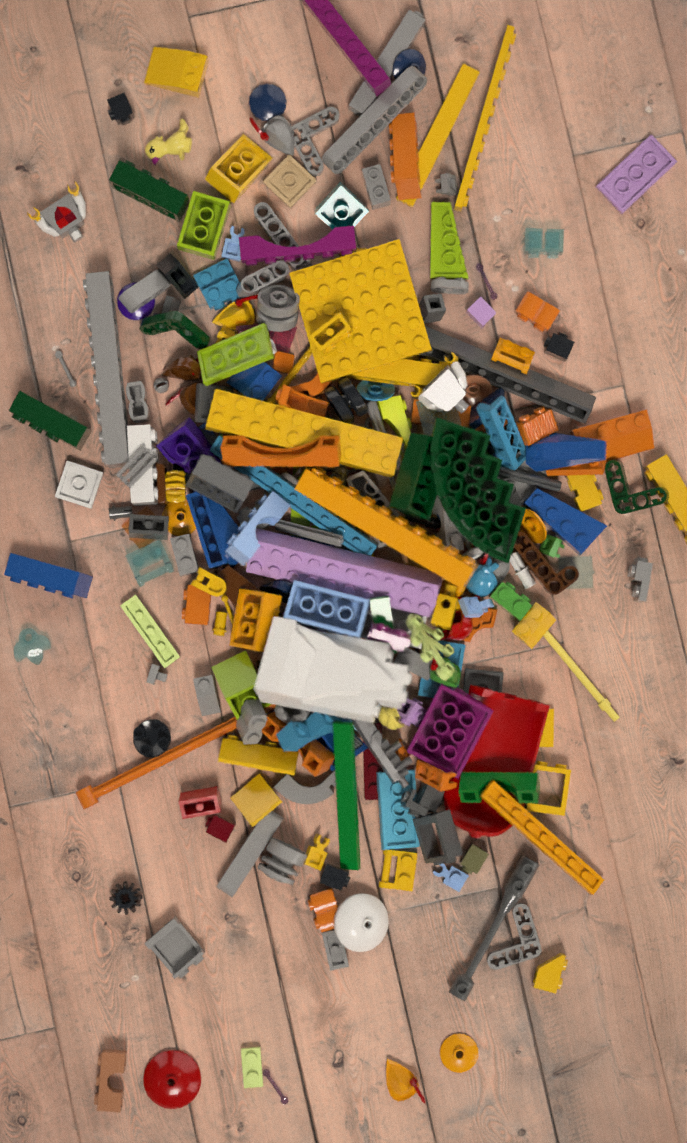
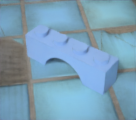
(245, 543)

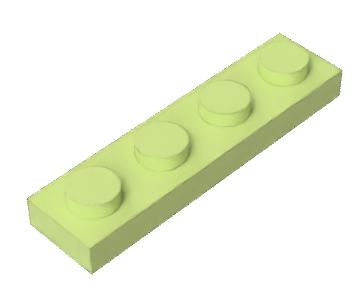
(150, 631)

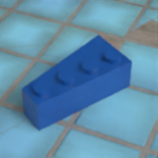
(565, 521)

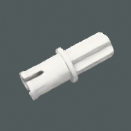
(521, 570)

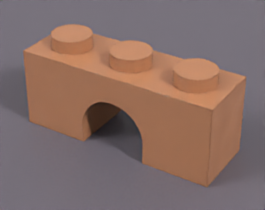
(109, 1098)

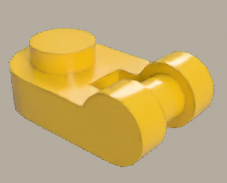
(215, 586)

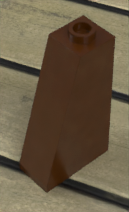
(234, 582)

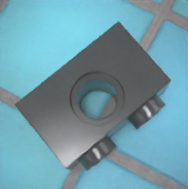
(148, 527)

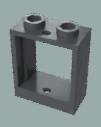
(447, 836)

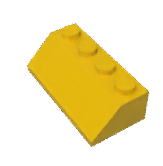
(258, 756)

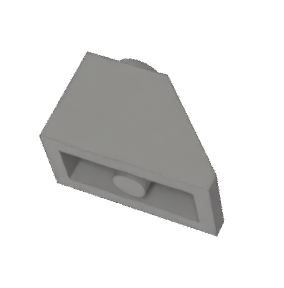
(414, 663)
(207, 695)

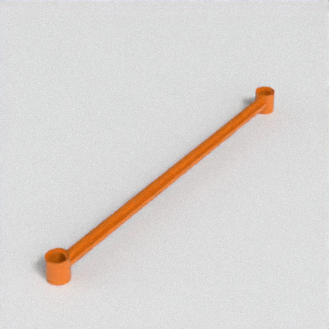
(89, 796)

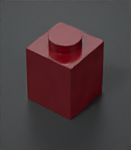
(219, 827)

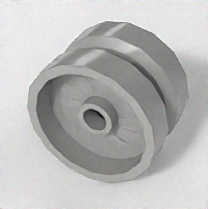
(277, 308)

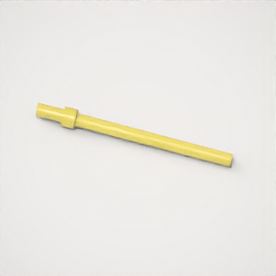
(604, 704)

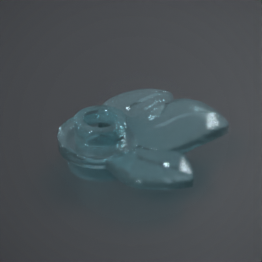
(31, 649)

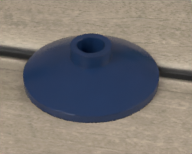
(406, 59)

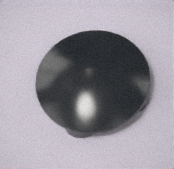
(151, 738)

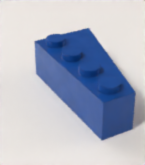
(47, 575)

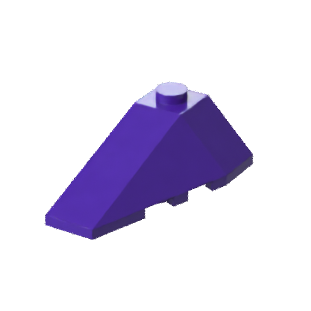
(185, 446)

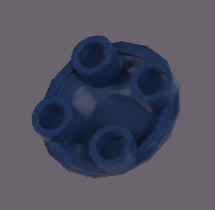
(267, 102)

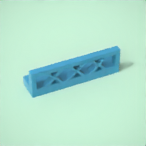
(499, 436)

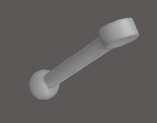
(58, 354)

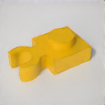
(315, 854)

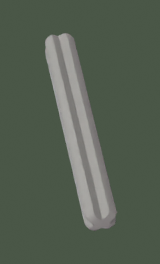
(309, 532)

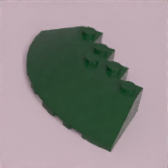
(470, 489)

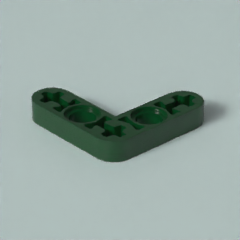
(175, 321)
(625, 494)

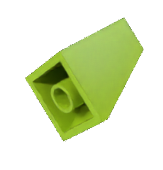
(237, 681)

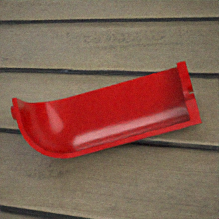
(506, 745)

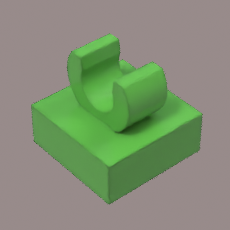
(550, 546)

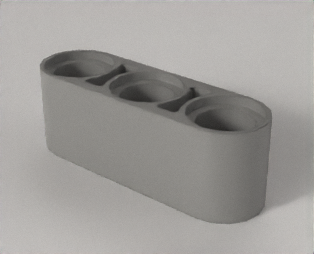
(267, 273)
(144, 291)

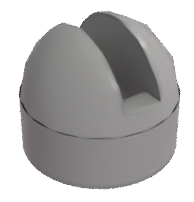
(162, 389)

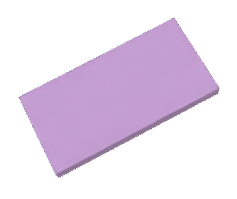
(636, 174)

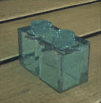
(553, 242)

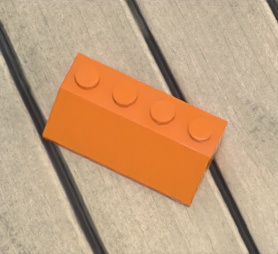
(622, 434)

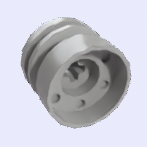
(282, 861)

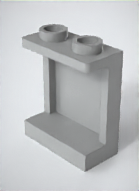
(176, 948)

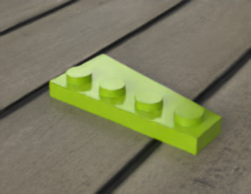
(445, 250)

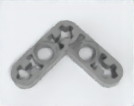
(307, 133)
(525, 941)

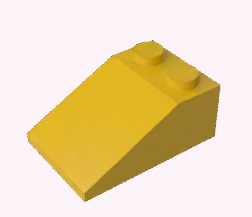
(177, 70)
(238, 168)

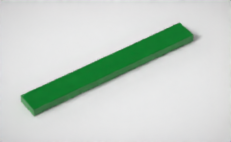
(346, 795)

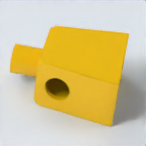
(443, 617)

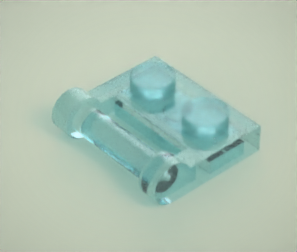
(146, 557)

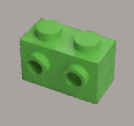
(510, 601)

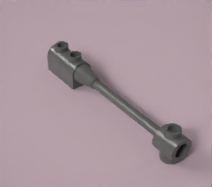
(514, 890)

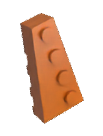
(405, 156)

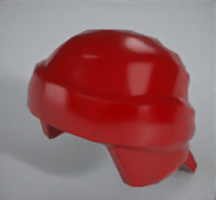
(460, 628)

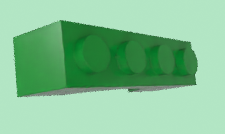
(522, 785)

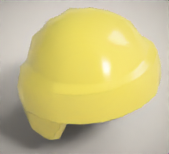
(389, 717)

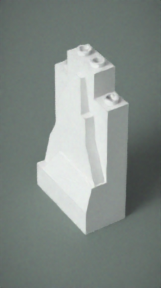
(329, 673)

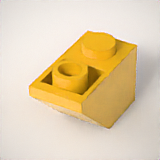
(549, 972)

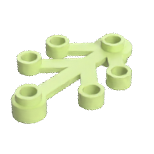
(430, 645)

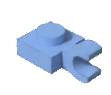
(473, 608)

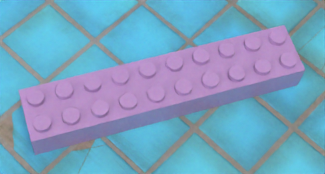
(345, 571)

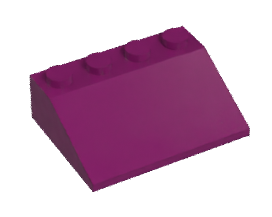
(450, 729)

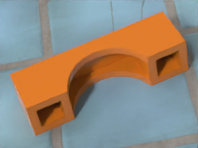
(315, 756)

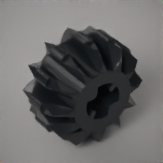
(119, 899)

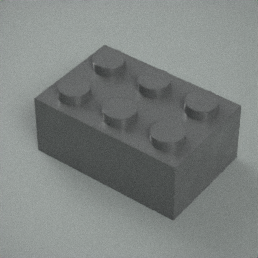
(219, 483)

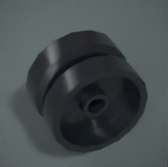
(348, 399)

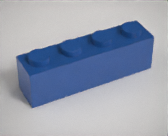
(206, 530)

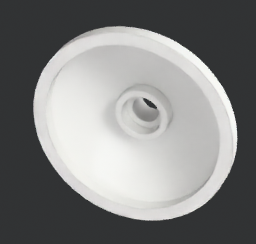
(351, 920)

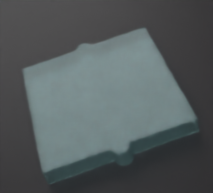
(585, 570)

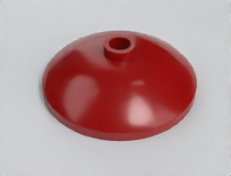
(176, 1066)

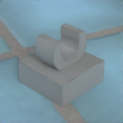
(448, 184)
(154, 675)

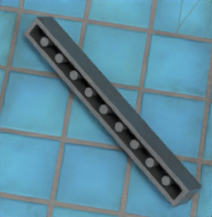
(529, 386)

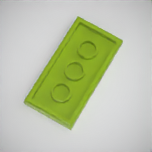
(235, 354)

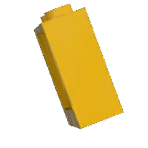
(542, 808)

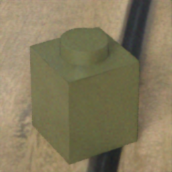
(473, 859)

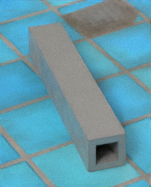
(401, 40)

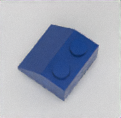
(255, 381)

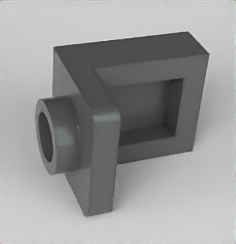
(413, 808)

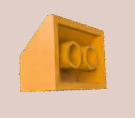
(254, 619)

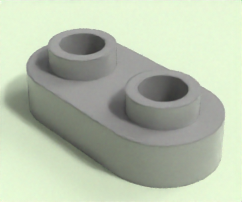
(455, 286)

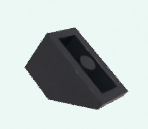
(177, 276)

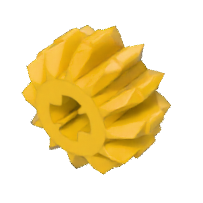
(175, 486)

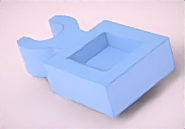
(231, 246)
(453, 877)

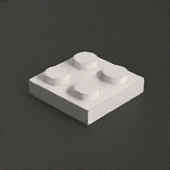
(79, 484)

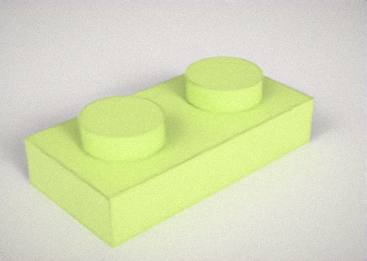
(252, 1067)

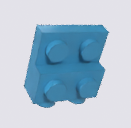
(218, 284)

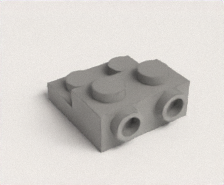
(640, 573)

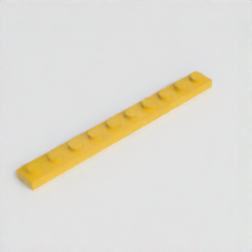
(488, 110)

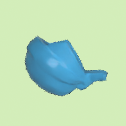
(483, 580)

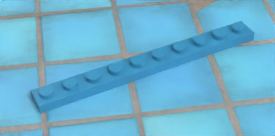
(314, 512)

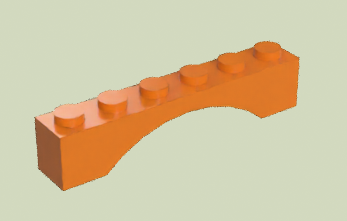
(244, 452)

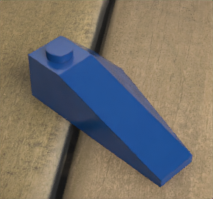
(563, 451)

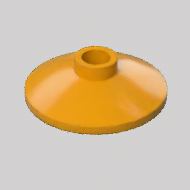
(176, 526)
(533, 527)
(456, 1043)

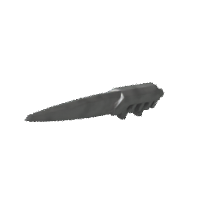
(384, 752)

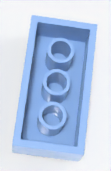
(327, 609)

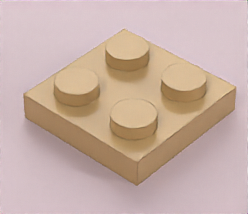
(289, 181)

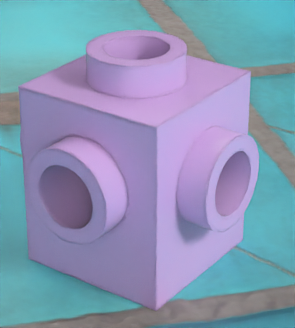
(412, 712)

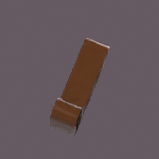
(541, 561)

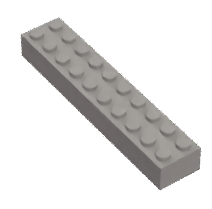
(108, 368)

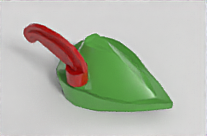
(453, 681)

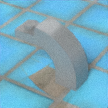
(302, 794)

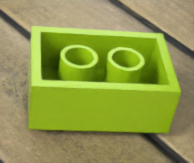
(204, 225)

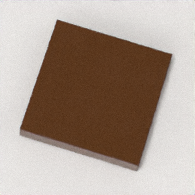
(161, 472)

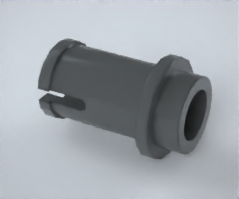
(120, 512)

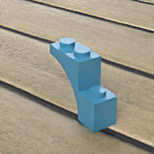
(298, 734)

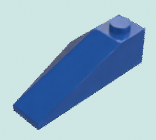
(225, 528)

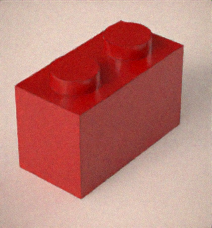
(200, 802)

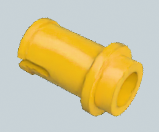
(220, 624)

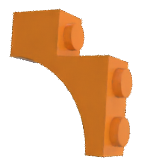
(295, 400)

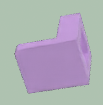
(480, 312)

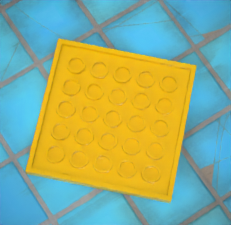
(374, 298)

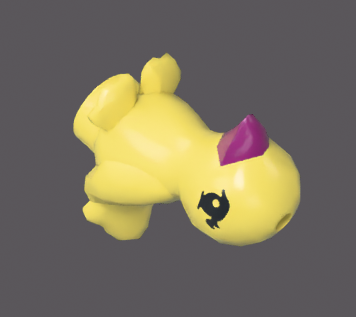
(175, 145)

